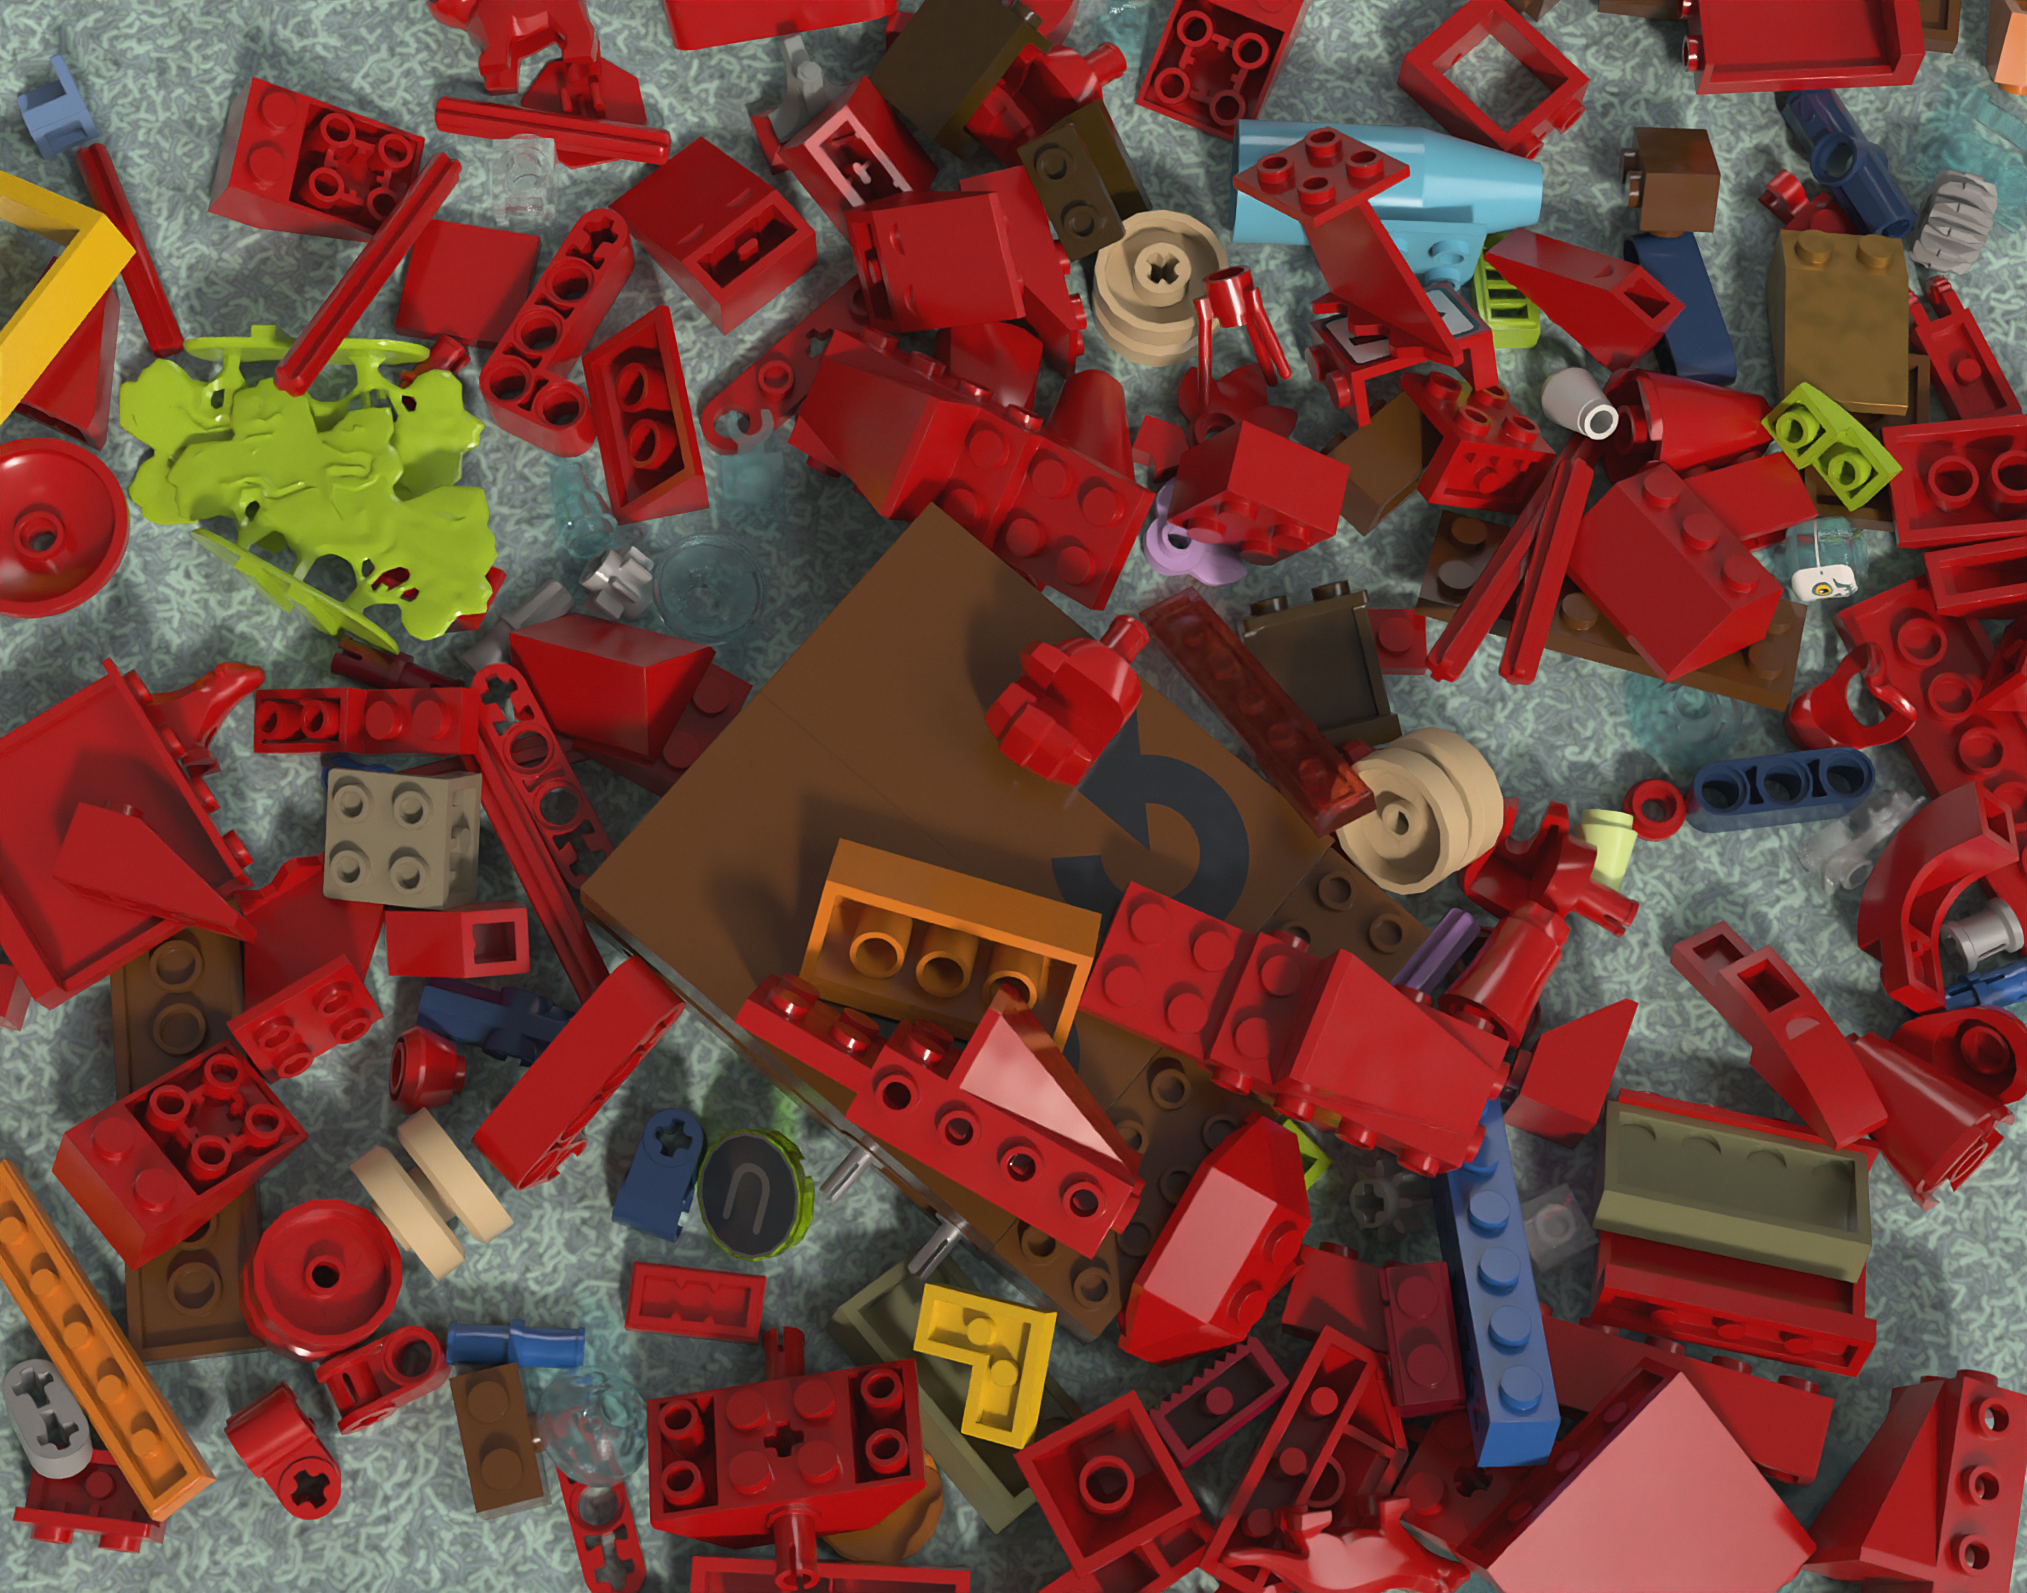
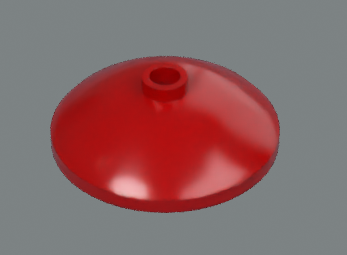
(63, 494)

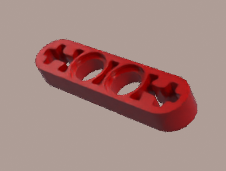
(538, 781)

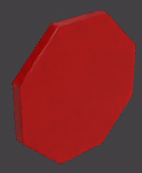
(612, 98)

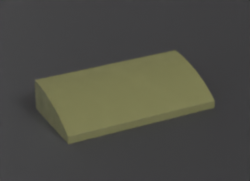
(1732, 1191)
(882, 1328)

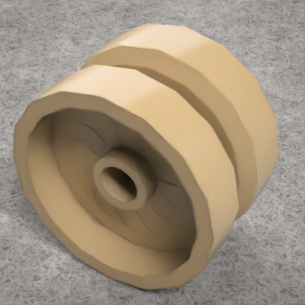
(1149, 287)
(1432, 812)
(430, 1194)

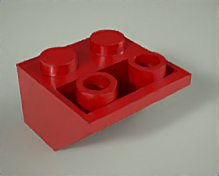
(856, 154)

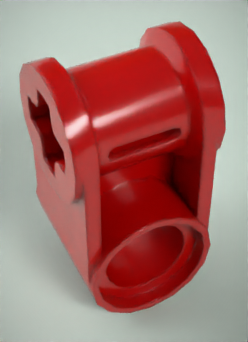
(380, 1378)

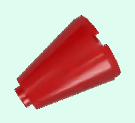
(1094, 419)
(1679, 423)
(1933, 1122)

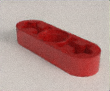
(595, 1559)

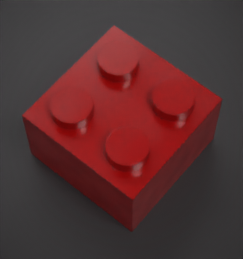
(1257, 494)

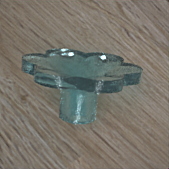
(1130, 29)

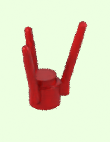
(1235, 302)

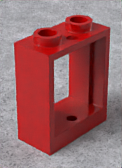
(1424, 80)

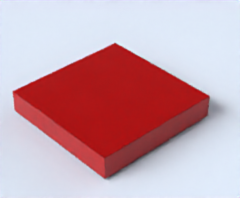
(466, 283)

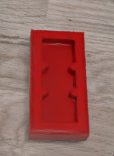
(696, 1303)

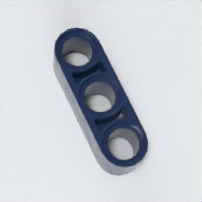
(1697, 340)
(1799, 772)

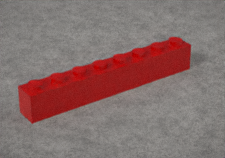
(1772, 1422)

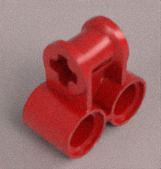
(278, 1443)

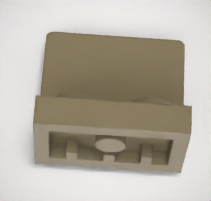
(402, 838)

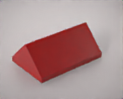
(645, 422)
(608, 680)

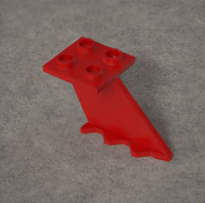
(1327, 189)
(304, 970)

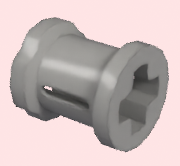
(1981, 935)

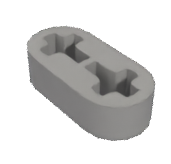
(33, 1423)

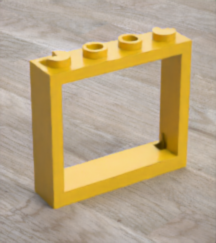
(67, 291)

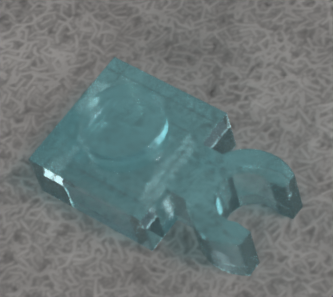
(752, 479)

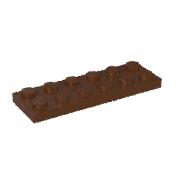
(1755, 674)

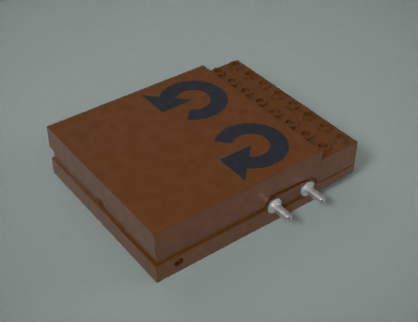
(887, 746)

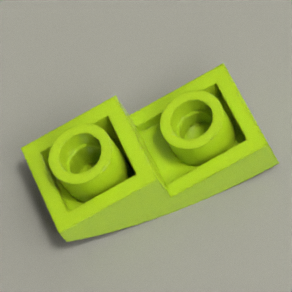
(1824, 434)

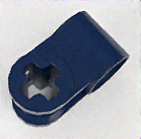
(659, 1185)

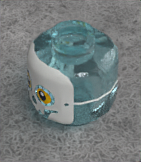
(1822, 559)

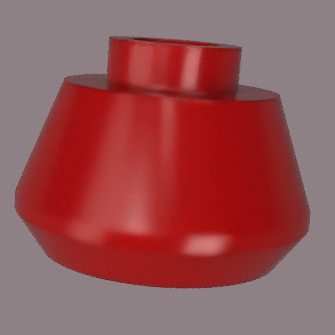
(424, 1071)

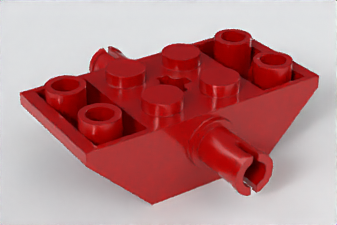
(787, 1456)

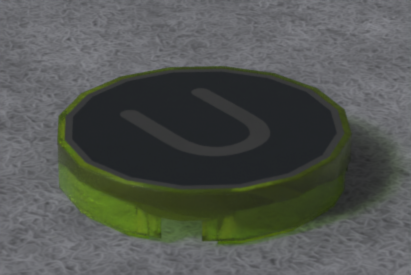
(755, 1194)

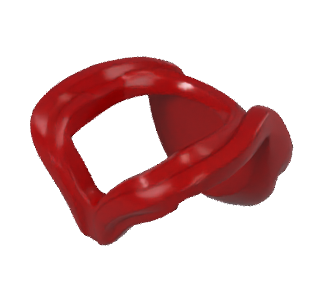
(1822, 714)

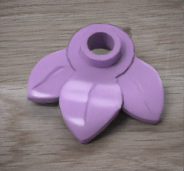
(1209, 563)

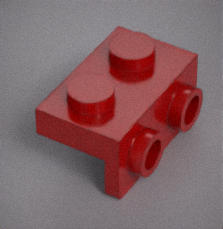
(89, 1503)

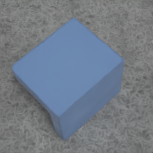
(57, 113)

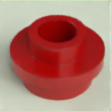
(1664, 795)

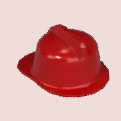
(1974, 1044)

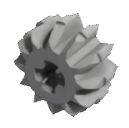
(1953, 222)

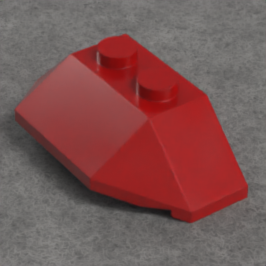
(1221, 1248)
(1318, 1449)

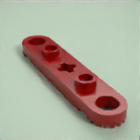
(785, 371)

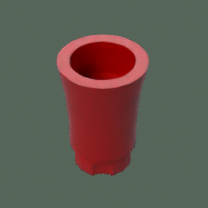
(1510, 971)

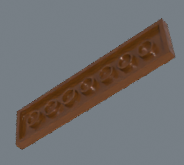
(164, 1014)

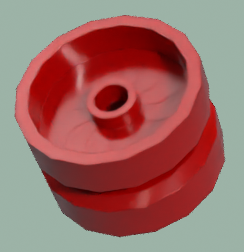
(338, 1245)

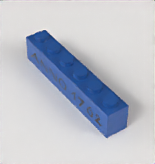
(1496, 1305)

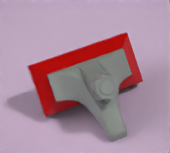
(805, 98)

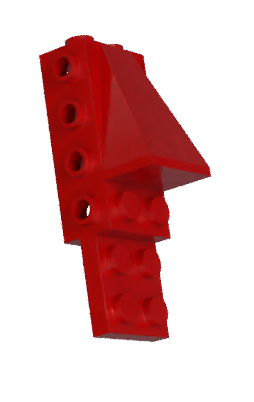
(1009, 482)
(1300, 1030)
(991, 1117)
(1913, 1500)

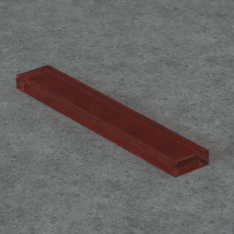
(1258, 713)

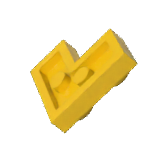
(1008, 1354)

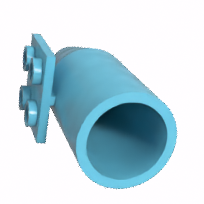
(1433, 216)

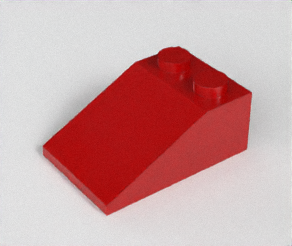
(1958, 481)

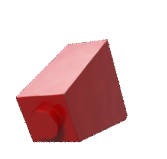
(77, 383)

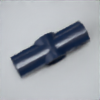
(1867, 187)
(500, 1022)

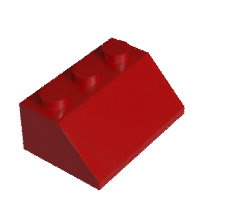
(1671, 574)

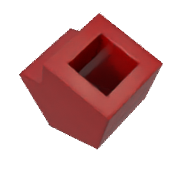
(1159, 448)

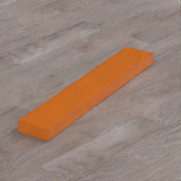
(95, 1354)

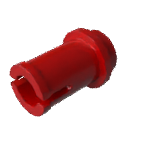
(443, 356)

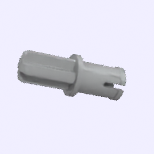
(544, 604)

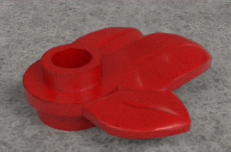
(1233, 398)

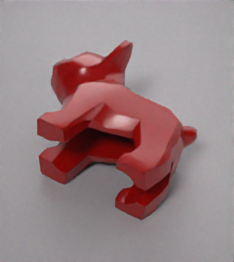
(519, 29)

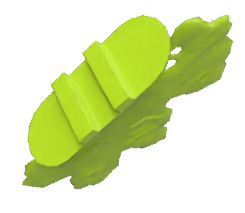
(174, 410)
(337, 499)

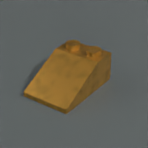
(1841, 318)

